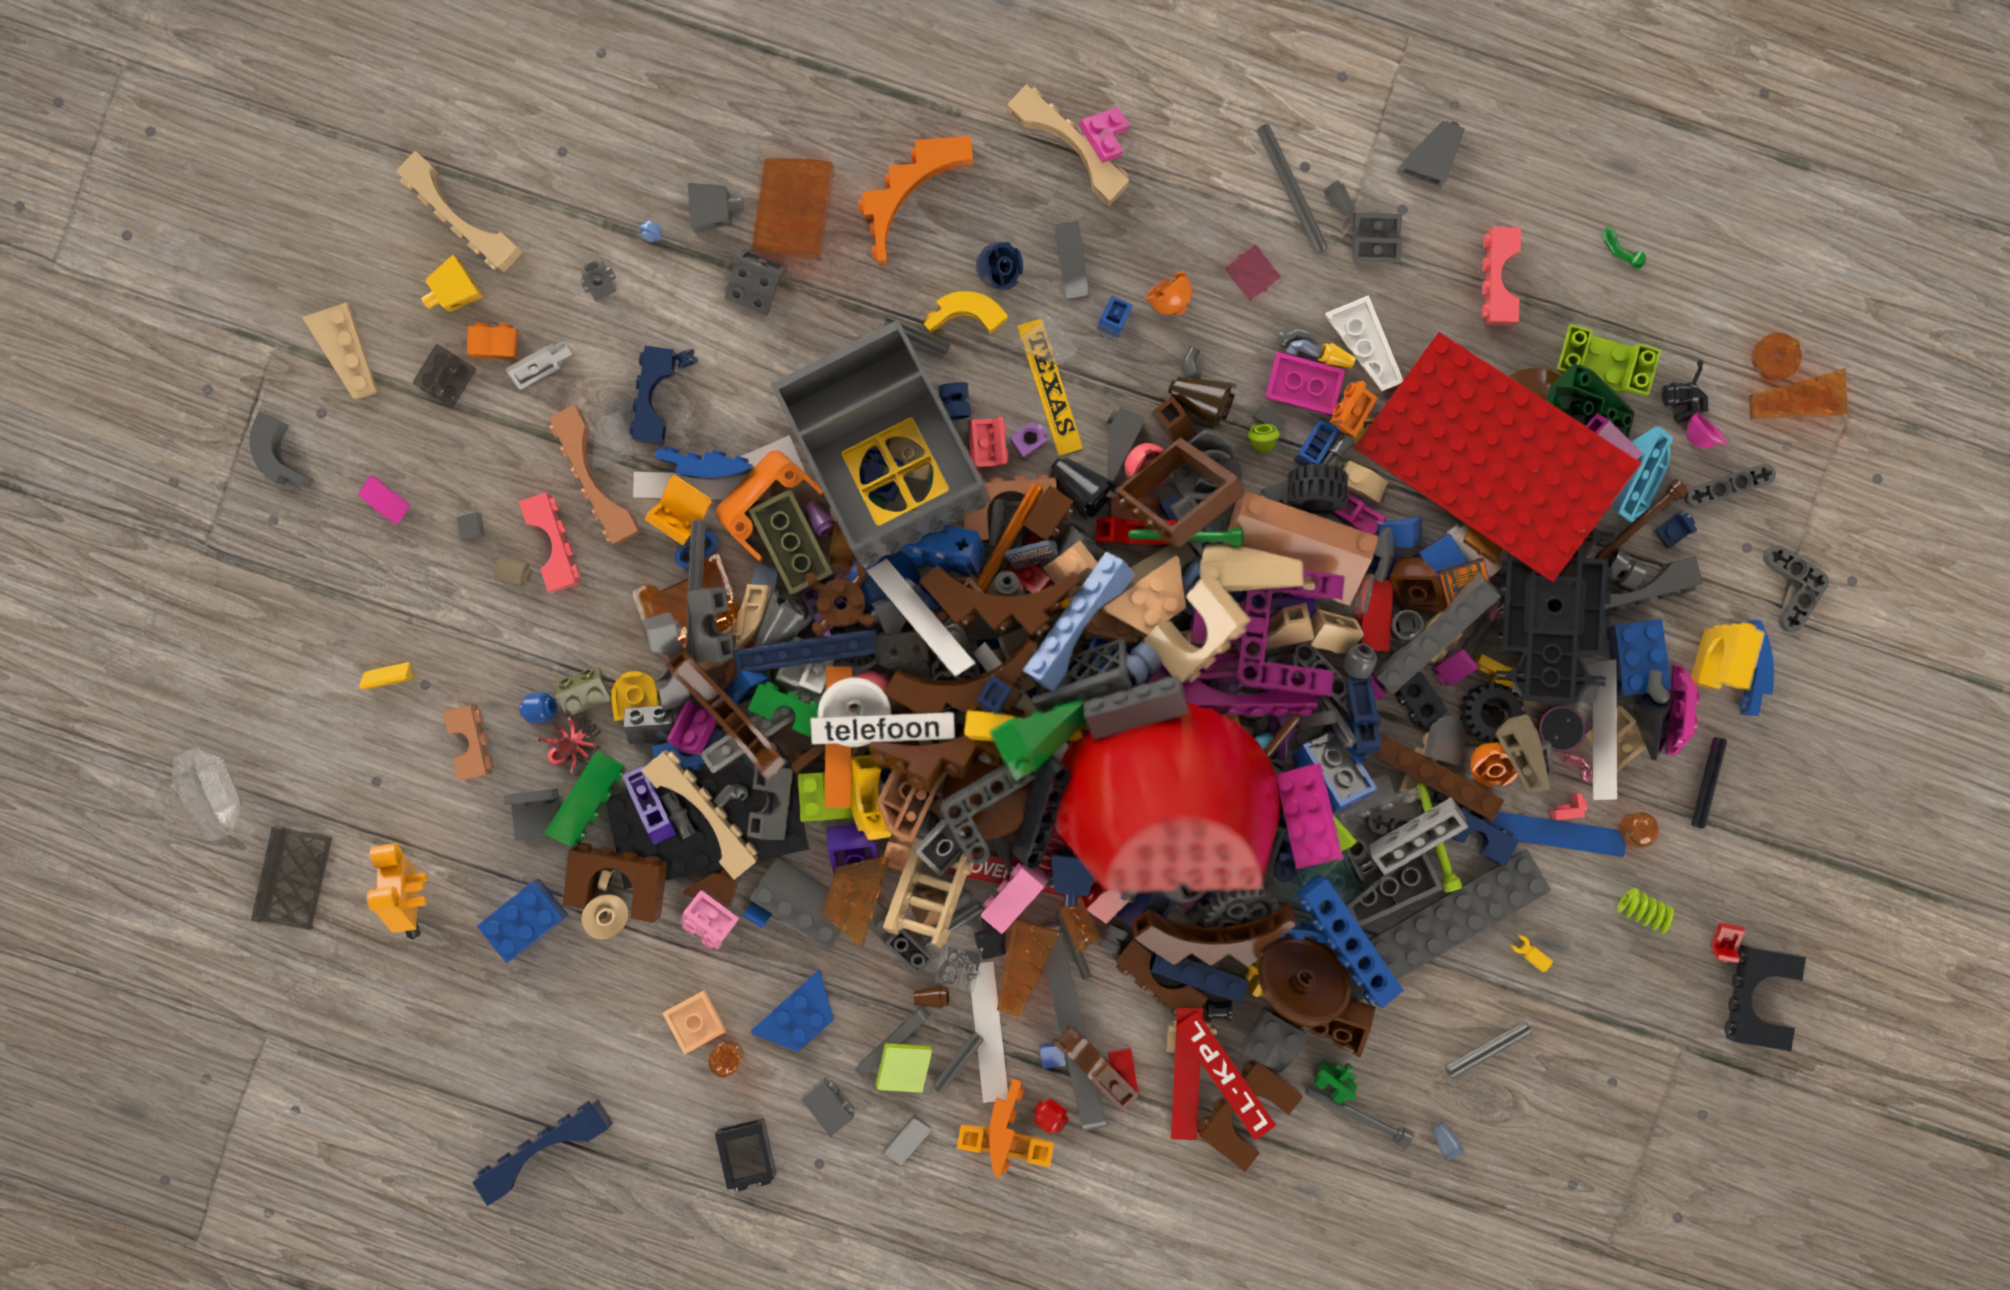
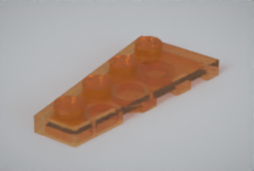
(1811, 397)

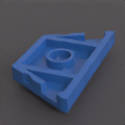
(798, 1016)

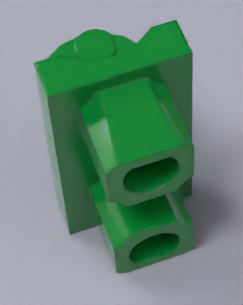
(1338, 1077)

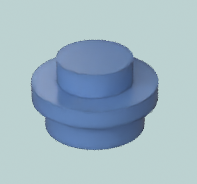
(650, 231)

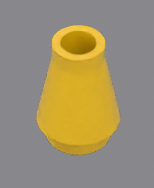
(1335, 356)

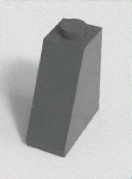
(1434, 155)

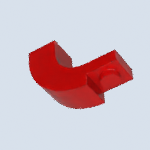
(1115, 531)

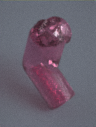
(1583, 764)

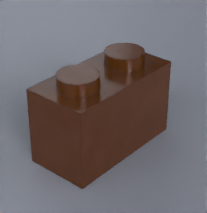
(1048, 513)

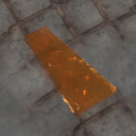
(1025, 961)

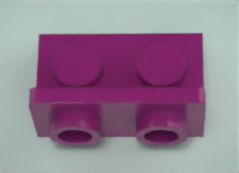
(692, 729)

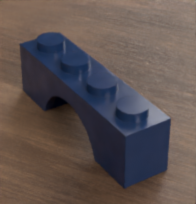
(656, 366)
(1202, 976)

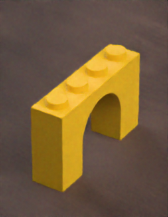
(1727, 656)

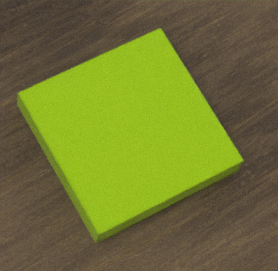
(903, 1068)

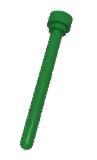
(1232, 537)

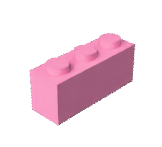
(1013, 896)

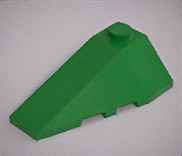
(1032, 740)

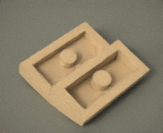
(1628, 738)

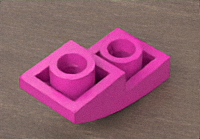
(384, 500)

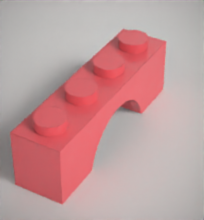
(1500, 306)
(559, 570)

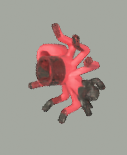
(568, 746)

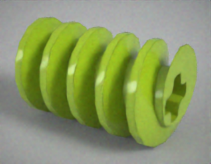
(1646, 908)

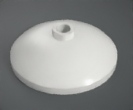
(858, 691)

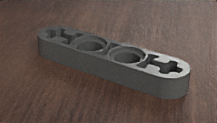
(1729, 485)
(895, 1037)

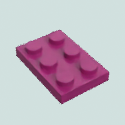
(1304, 384)

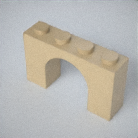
(1223, 621)

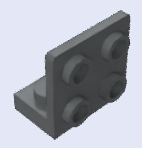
(754, 281)
(533, 812)

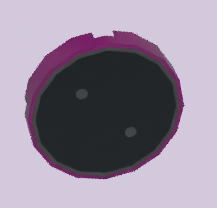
(1562, 728)

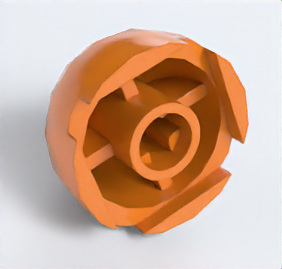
(1171, 295)
(1491, 765)

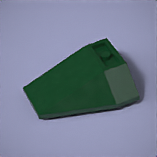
(1584, 394)

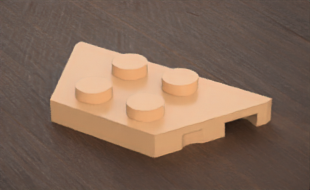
(1151, 599)

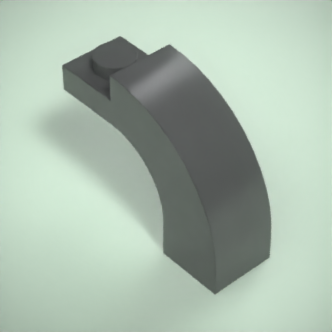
(265, 450)

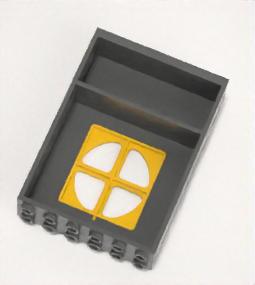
(858, 403)

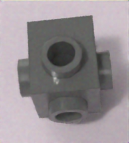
(598, 288)

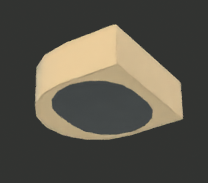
(606, 879)

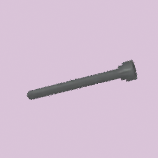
(1401, 1136)

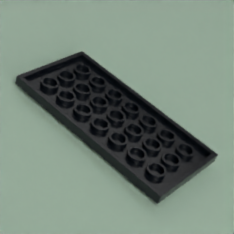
(702, 849)

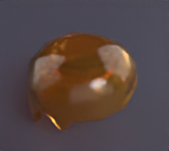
(1639, 829)

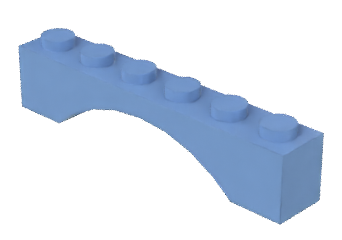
(1053, 656)

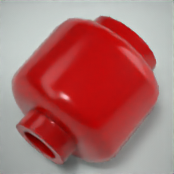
(1050, 1116)

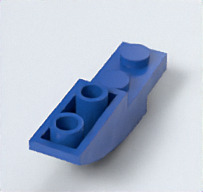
(714, 465)
(1762, 678)

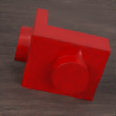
(1727, 941)

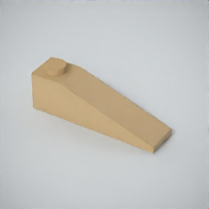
(1249, 568)

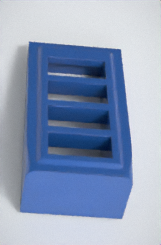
(1306, 455)

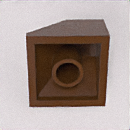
(1417, 585)

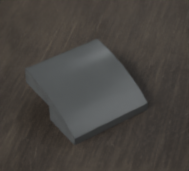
(1377, 237)

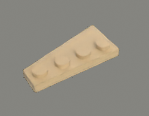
(342, 345)

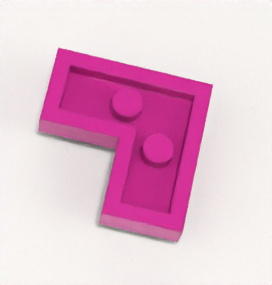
(1101, 130)

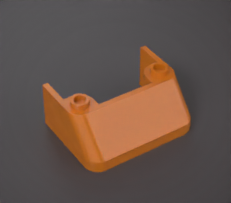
(733, 508)

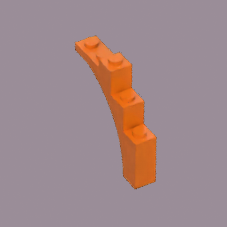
(931, 158)

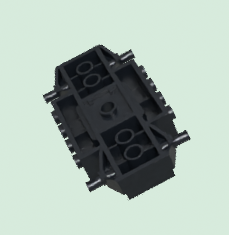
(1555, 641)

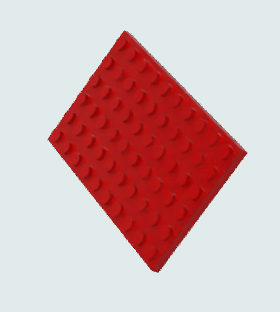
(1497, 456)

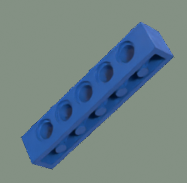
(1385, 986)

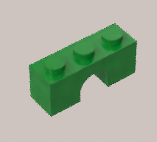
(769, 700)

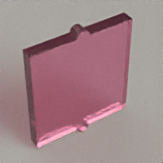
(1252, 272)

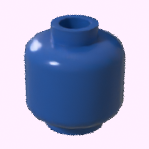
(538, 708)

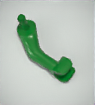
(1610, 238)

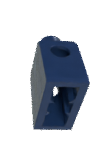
(1070, 876)

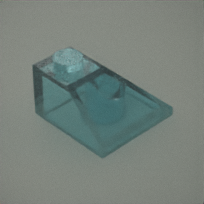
(1339, 874)

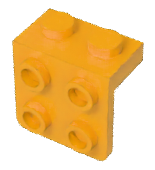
(677, 509)

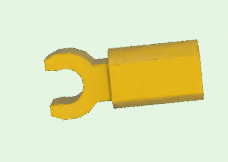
(1533, 954)

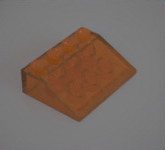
(793, 207)

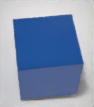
(1441, 554)

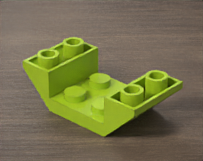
(1618, 365)

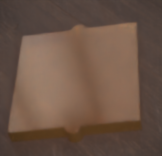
(1482, 545)

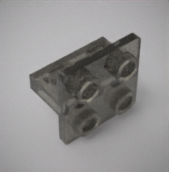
(444, 375)

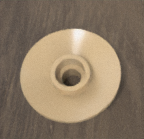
(611, 922)

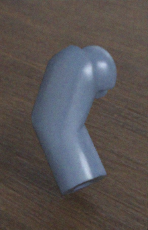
(1305, 346)

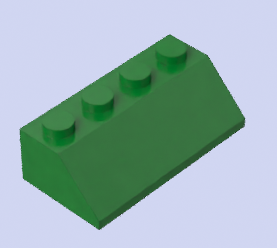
(585, 799)

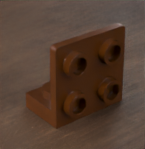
(797, 747)

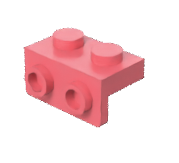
(987, 442)

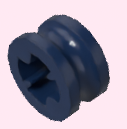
(686, 358)

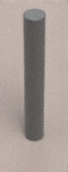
(1079, 959)

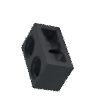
(1424, 695)

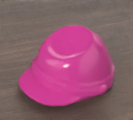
(1703, 433)

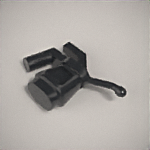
(1685, 393)

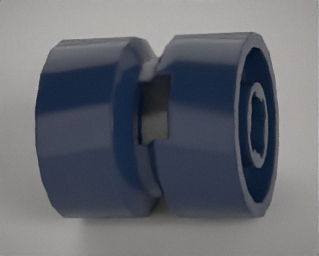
(956, 409)

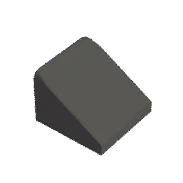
(470, 526)

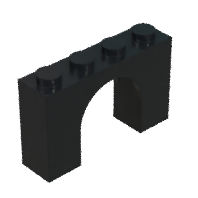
(1752, 968)

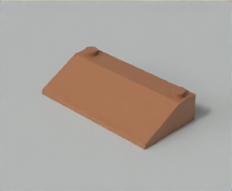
(1305, 537)

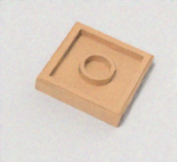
(694, 1022)

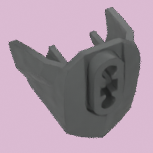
(1216, 448)

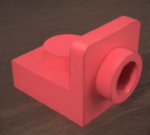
(1565, 811)

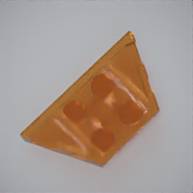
(855, 897)

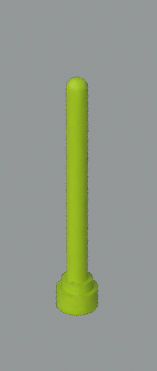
(1450, 880)

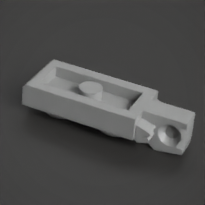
(538, 364)

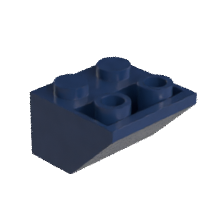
(1146, 900)

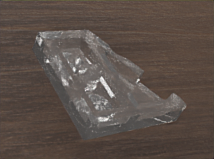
(1048, 342)
(611, 442)

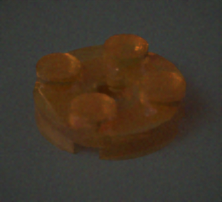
(1788, 349)

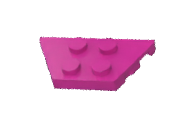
(1683, 717)

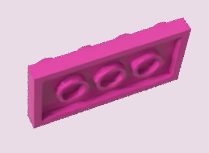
(1309, 816)

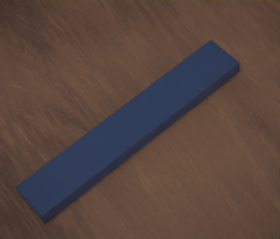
(805, 651)

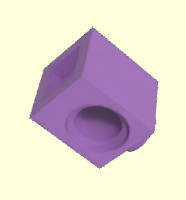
(1023, 448)

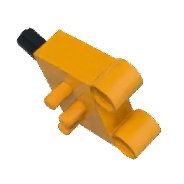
(396, 890)

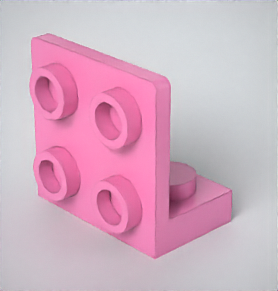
(708, 920)

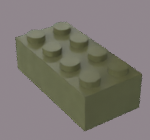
(791, 541)

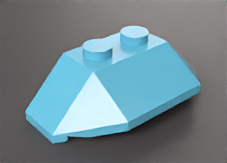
(1643, 485)

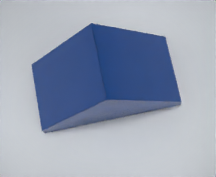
(1114, 317)
(1406, 531)

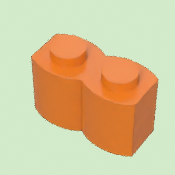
(492, 342)

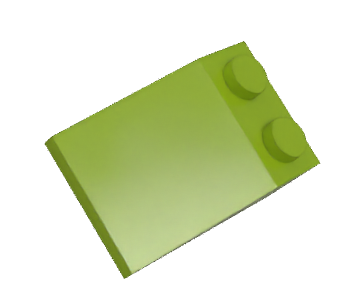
(813, 799)

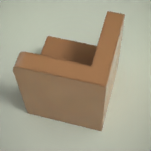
(927, 917)

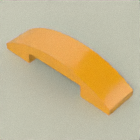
(1028, 1147)

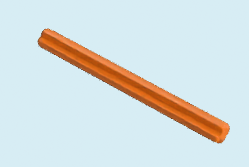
(1009, 536)

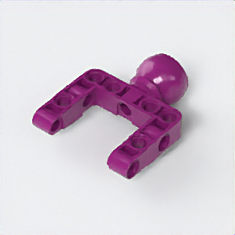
(1272, 675)

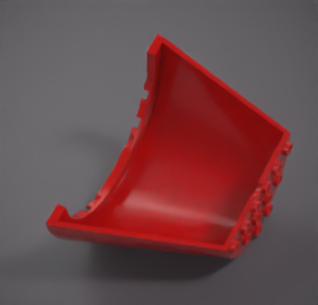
(1171, 805)

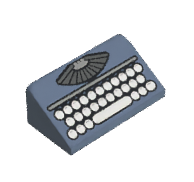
(1032, 554)

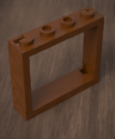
(1160, 468)

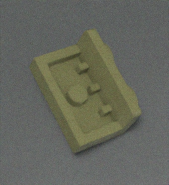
(582, 691)

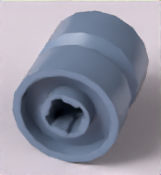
(1141, 662)

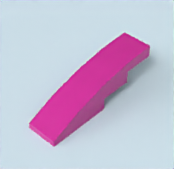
(1359, 516)

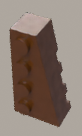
(1348, 1029)

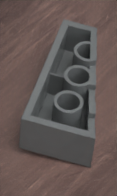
(1395, 890)

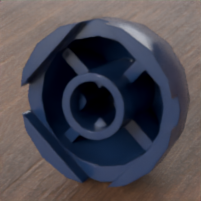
(999, 265)

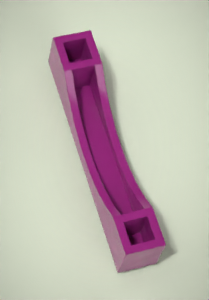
(1270, 702)

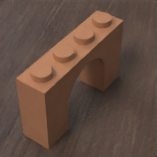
(1020, 485)

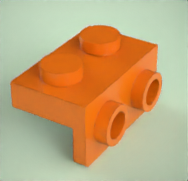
(1353, 409)

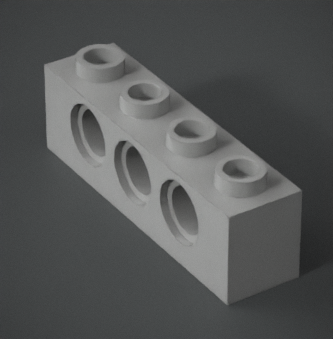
(1418, 836)

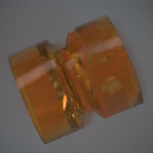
(726, 1058)

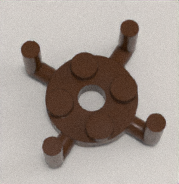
(840, 589)

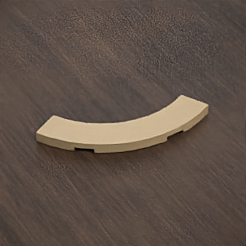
(748, 619)

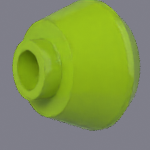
(1263, 437)

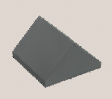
(939, 848)

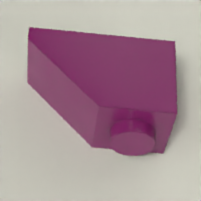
(1453, 667)

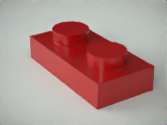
(1123, 1063)

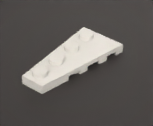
(1365, 338)

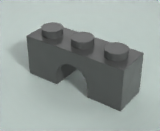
(709, 642)
(771, 820)

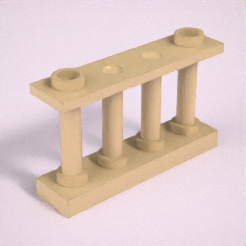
(905, 898)

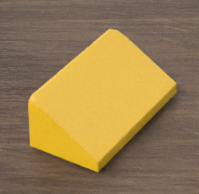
(386, 676)

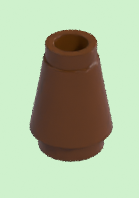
(933, 996)

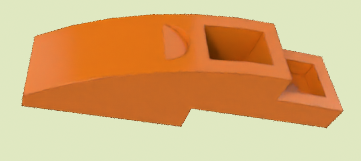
(1000, 1135)

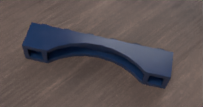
(583, 1126)

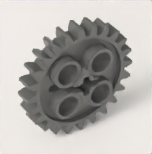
(1239, 907)

